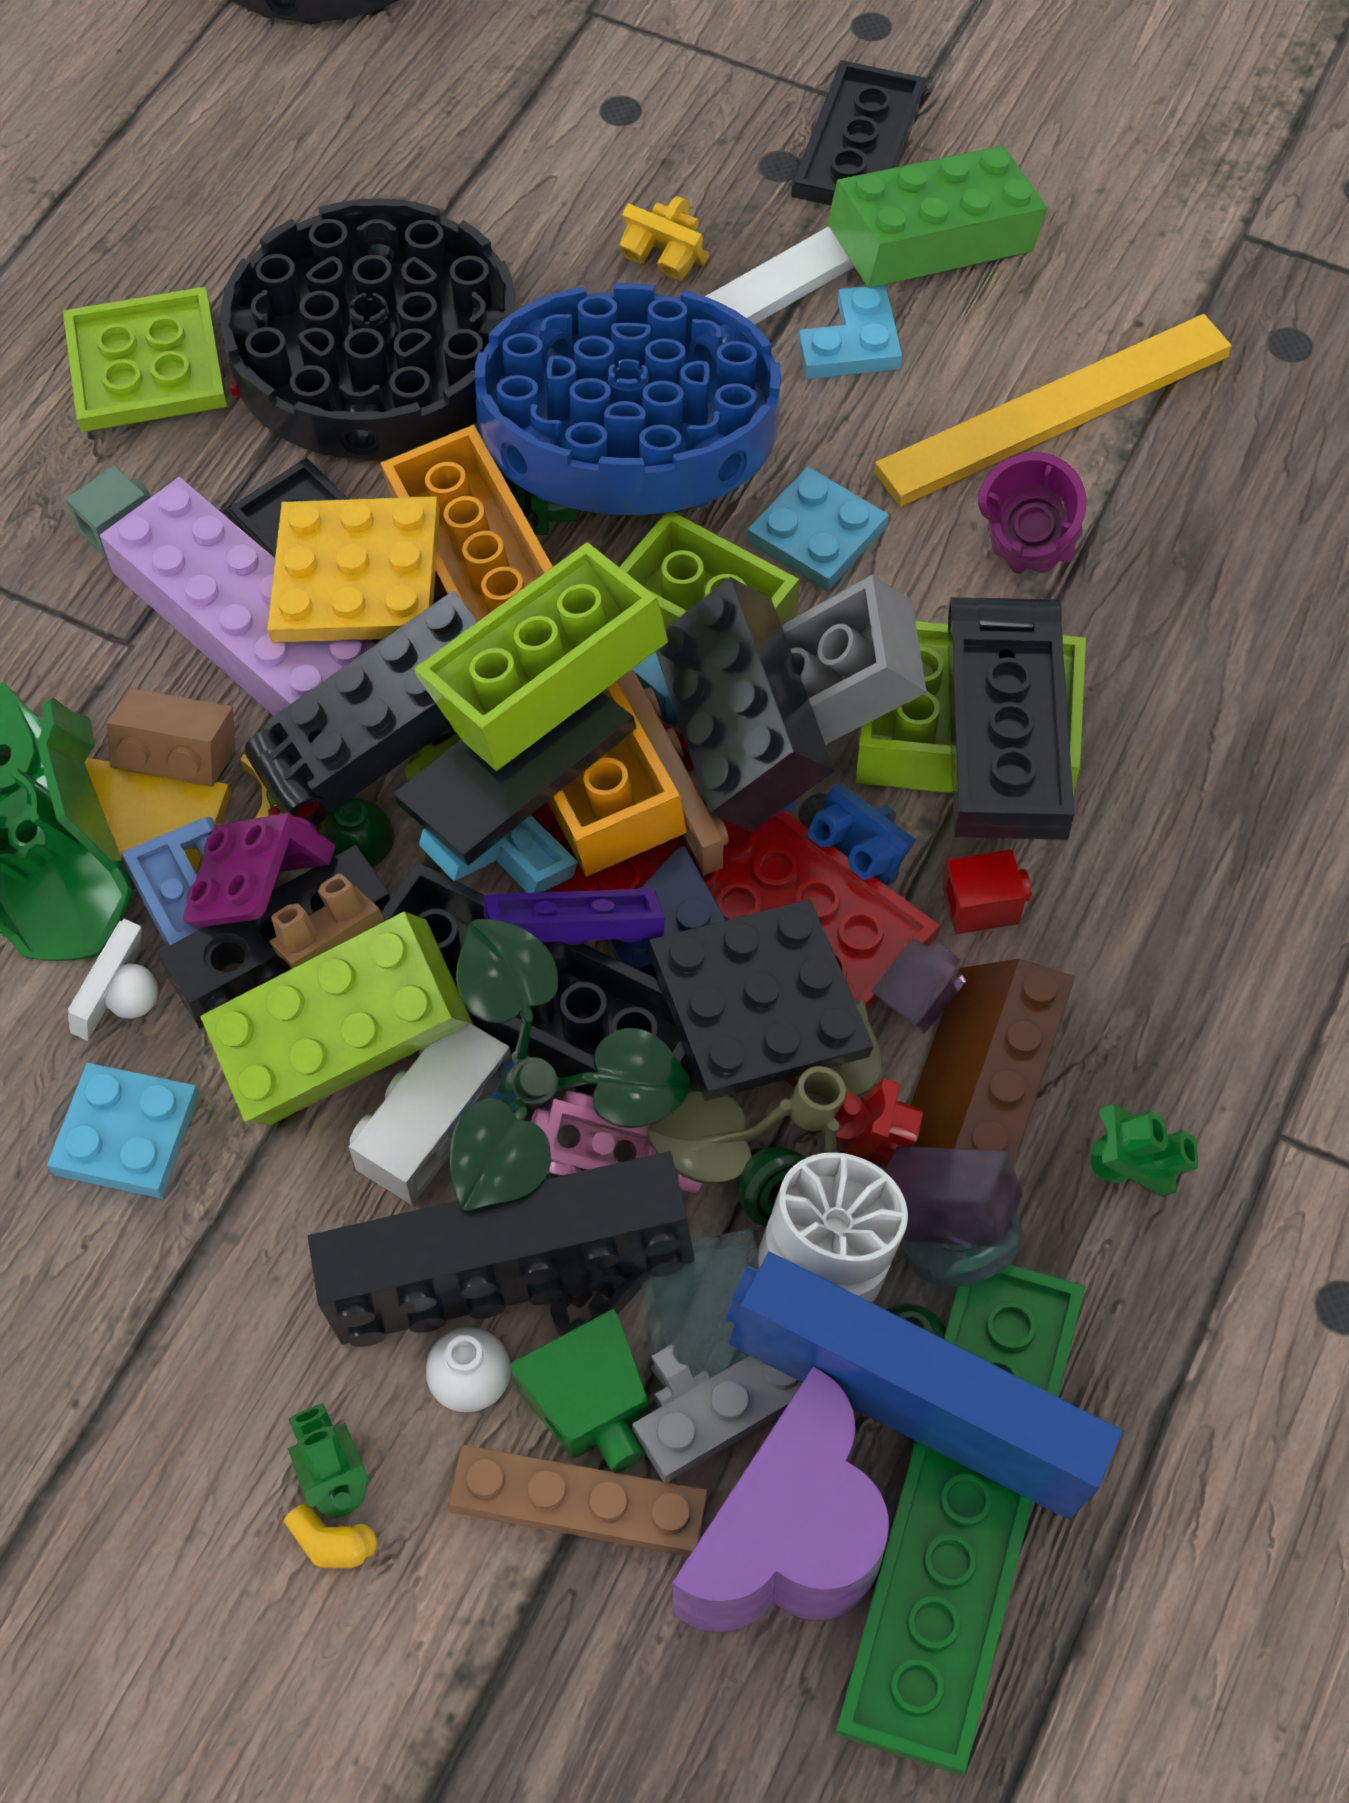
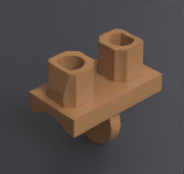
(343, 917)

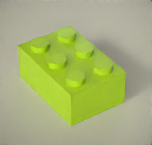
(688, 562)

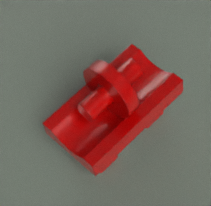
(877, 1123)

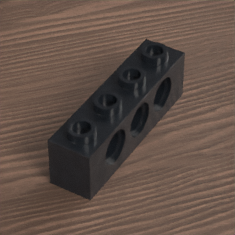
(197, 960)

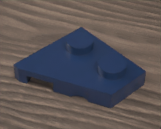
(684, 903)

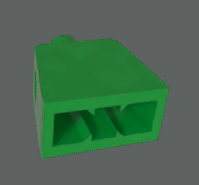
(587, 1390)

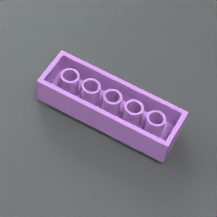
(218, 594)

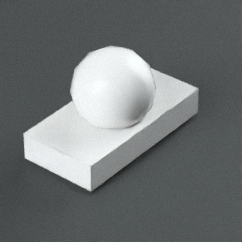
(114, 983)

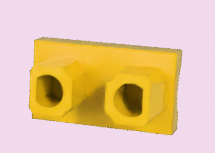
(667, 229)

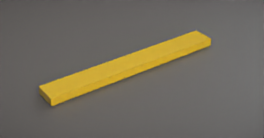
(1051, 410)

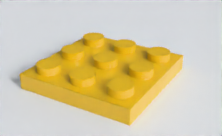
(352, 567)

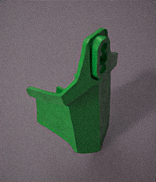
(57, 854)

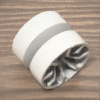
(838, 1221)

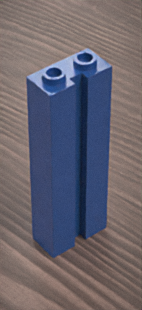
(923, 1385)

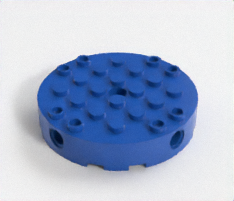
(627, 399)

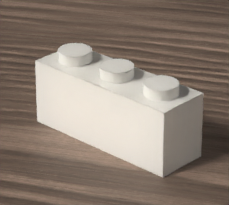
(416, 1122)

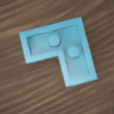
(861, 344)
(525, 853)

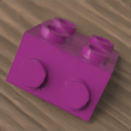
(244, 864)

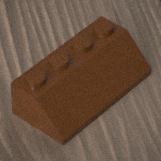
(991, 1056)

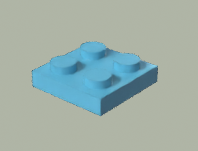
(817, 528)
(123, 1130)

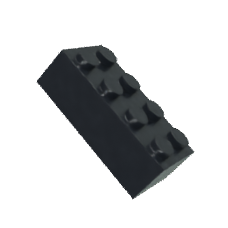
(742, 706)

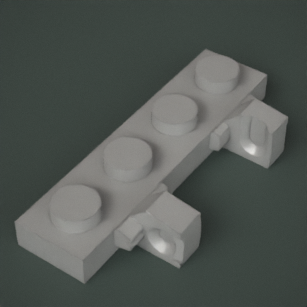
(706, 1413)

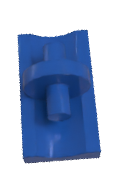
(861, 833)

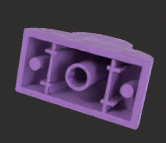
(795, 1526)

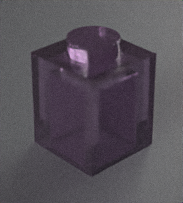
(920, 983)

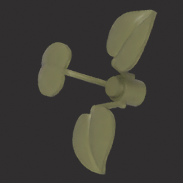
(711, 1137)

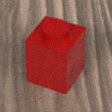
(985, 891)

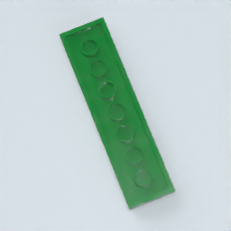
(955, 1547)

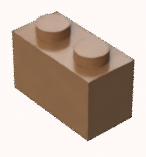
(171, 736)

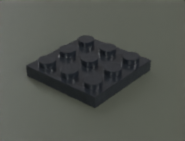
(758, 999)

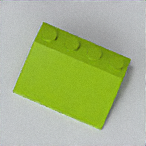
(914, 741)

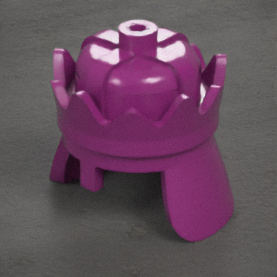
(1033, 510)

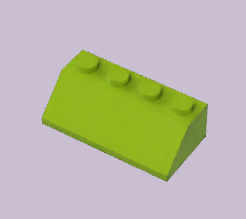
(543, 654)

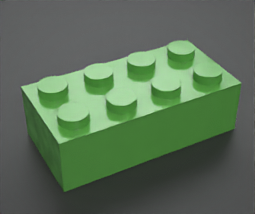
(936, 216)

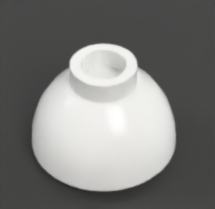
(468, 1369)

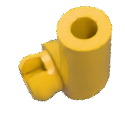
(330, 1545)

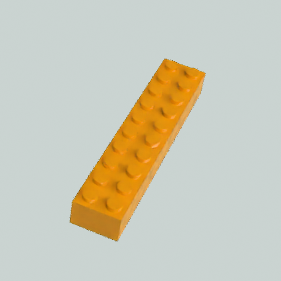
(487, 557)

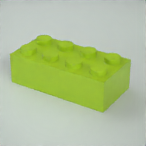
(335, 1019)

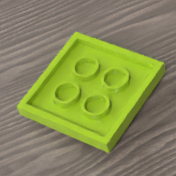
(143, 359)

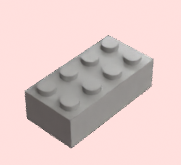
(857, 656)

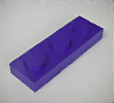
(581, 914)

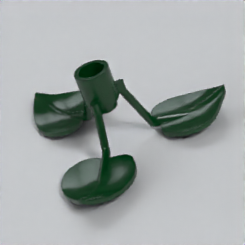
(492, 1148)

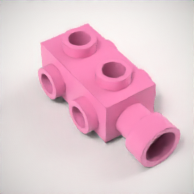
(593, 1138)

